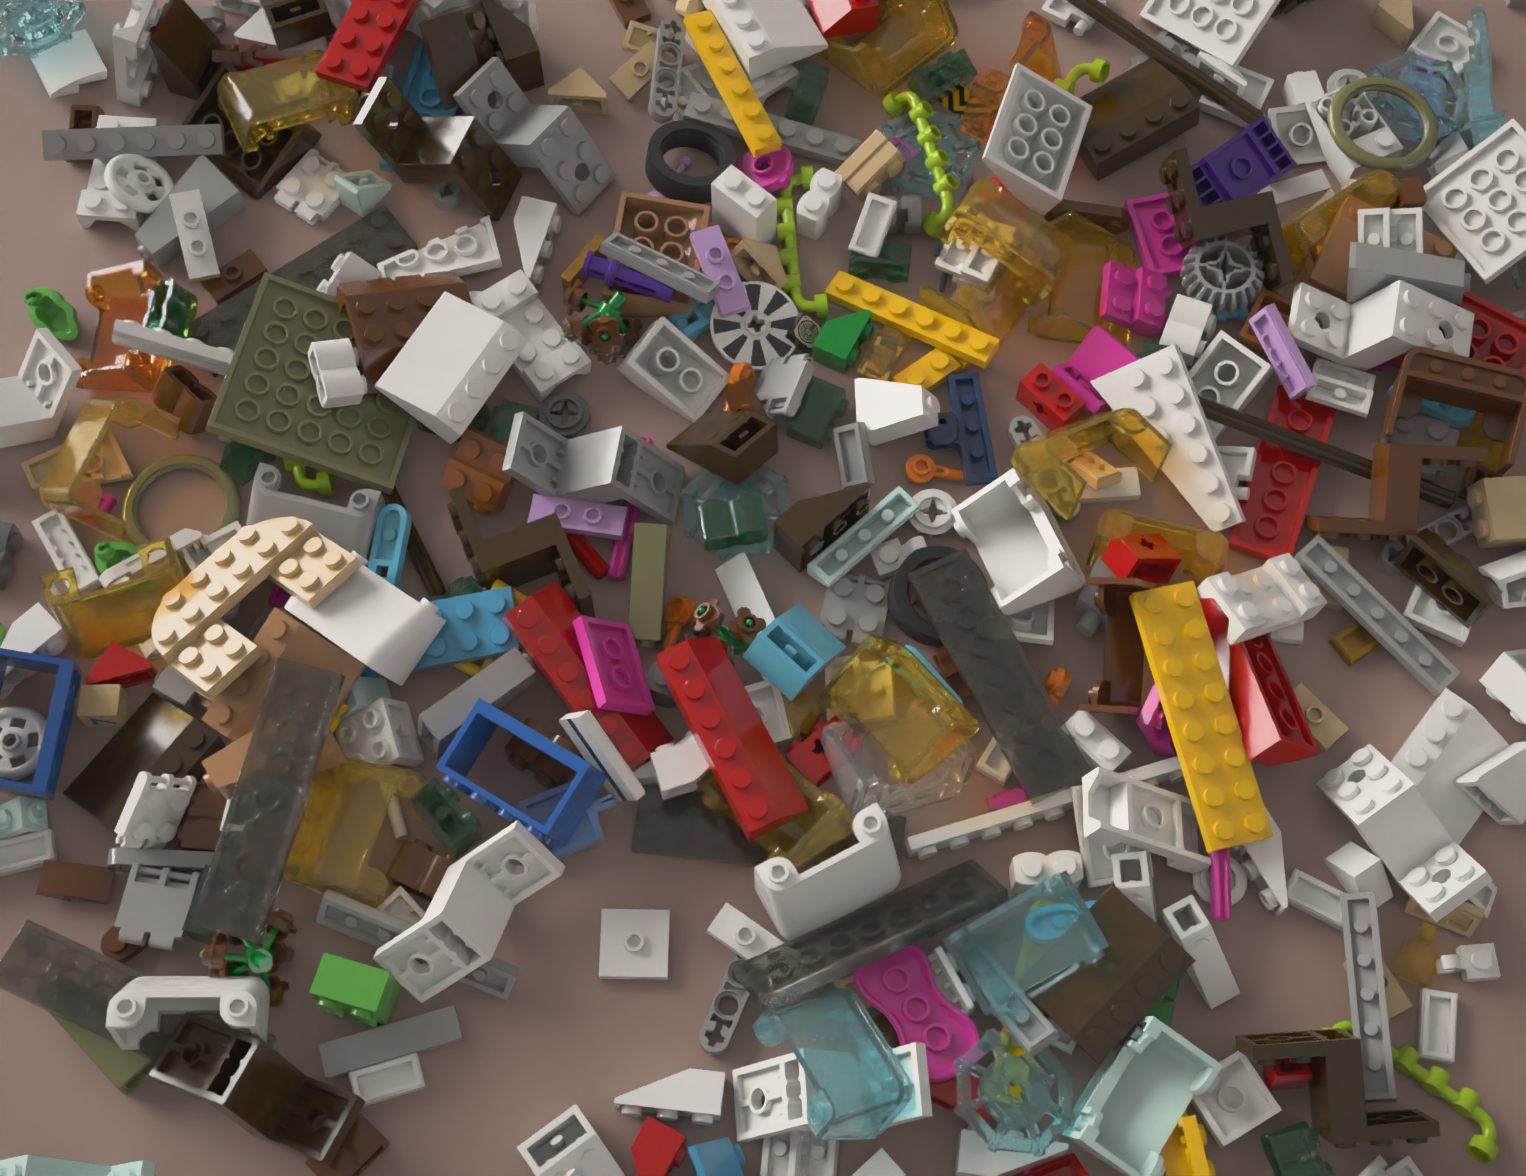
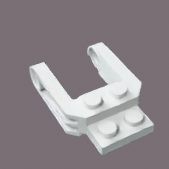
(193, 548)

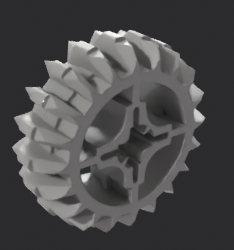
(1232, 264)

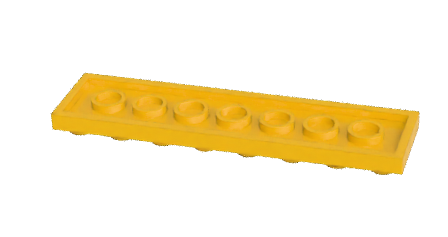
(1200, 716)

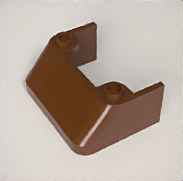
(1464, 384)
(1126, 666)

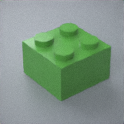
(355, 990)

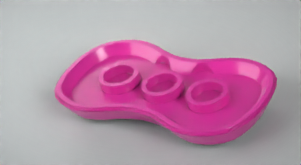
(908, 995)

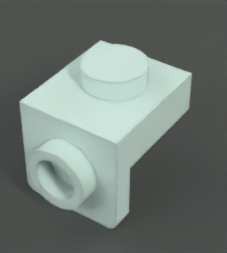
(21, 816)

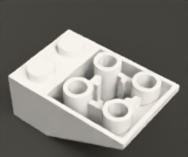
(1363, 127)
(566, 1145)

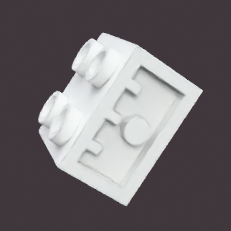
(381, 734)

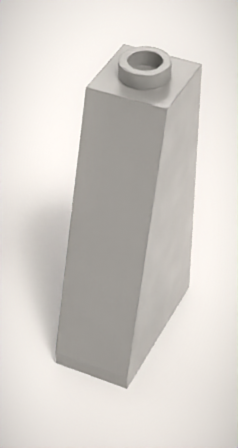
(220, 200)
(1378, 266)
(494, 684)

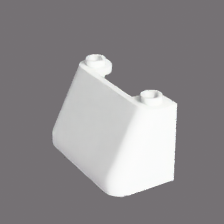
(1019, 543)
(374, 622)
(835, 886)
(139, 1005)

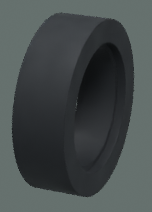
(693, 135)
(898, 595)

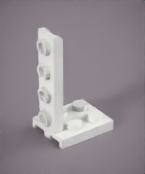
(174, 348)

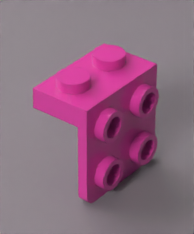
(1094, 357)

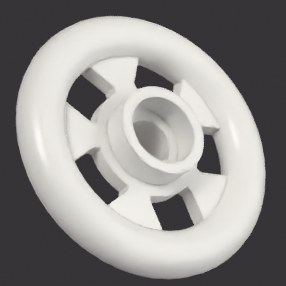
(137, 182)
(34, 724)

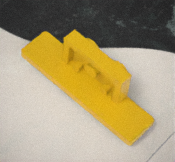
(1185, 1150)

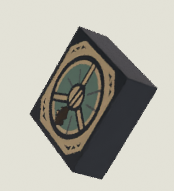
(803, 332)

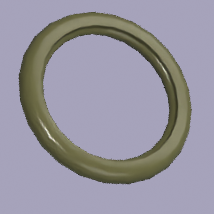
(1395, 88)
(172, 463)

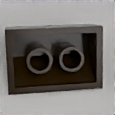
(456, 48)
(1447, 577)

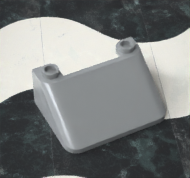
(347, 527)

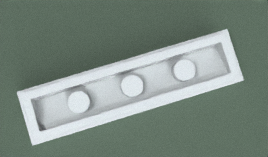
(743, 588)

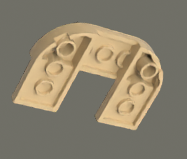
(188, 620)

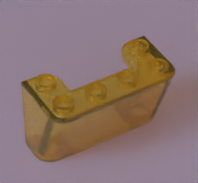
(115, 612)

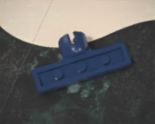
(966, 430)

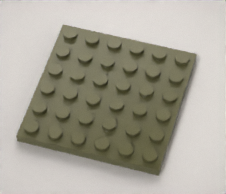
(274, 401)

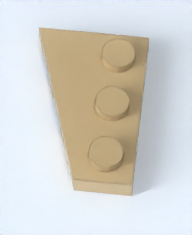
(107, 466)

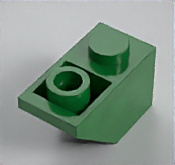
(840, 340)

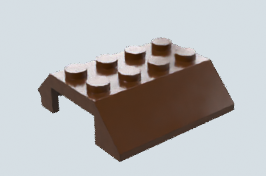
(389, 312)

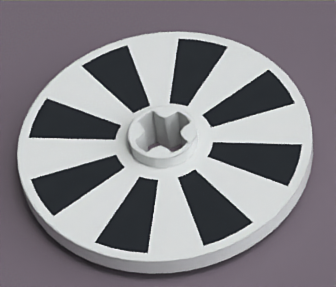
(740, 343)

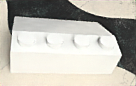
(767, 32)
(1036, 139)
(451, 365)
(1443, 748)

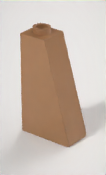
(225, 765)

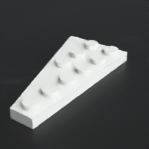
(1167, 399)

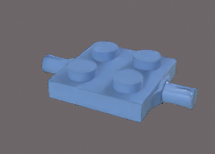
(586, 833)

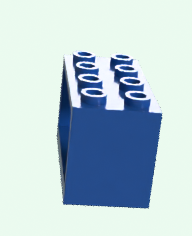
(57, 723)
(471, 741)

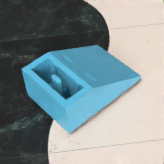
(793, 651)

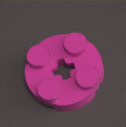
(775, 176)

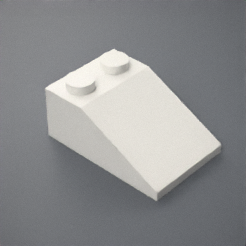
(674, 370)
(1229, 375)

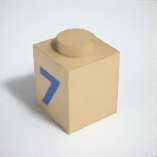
(102, 705)

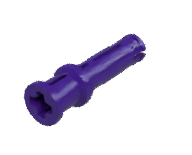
(613, 273)

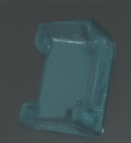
(1025, 942)
(847, 1061)

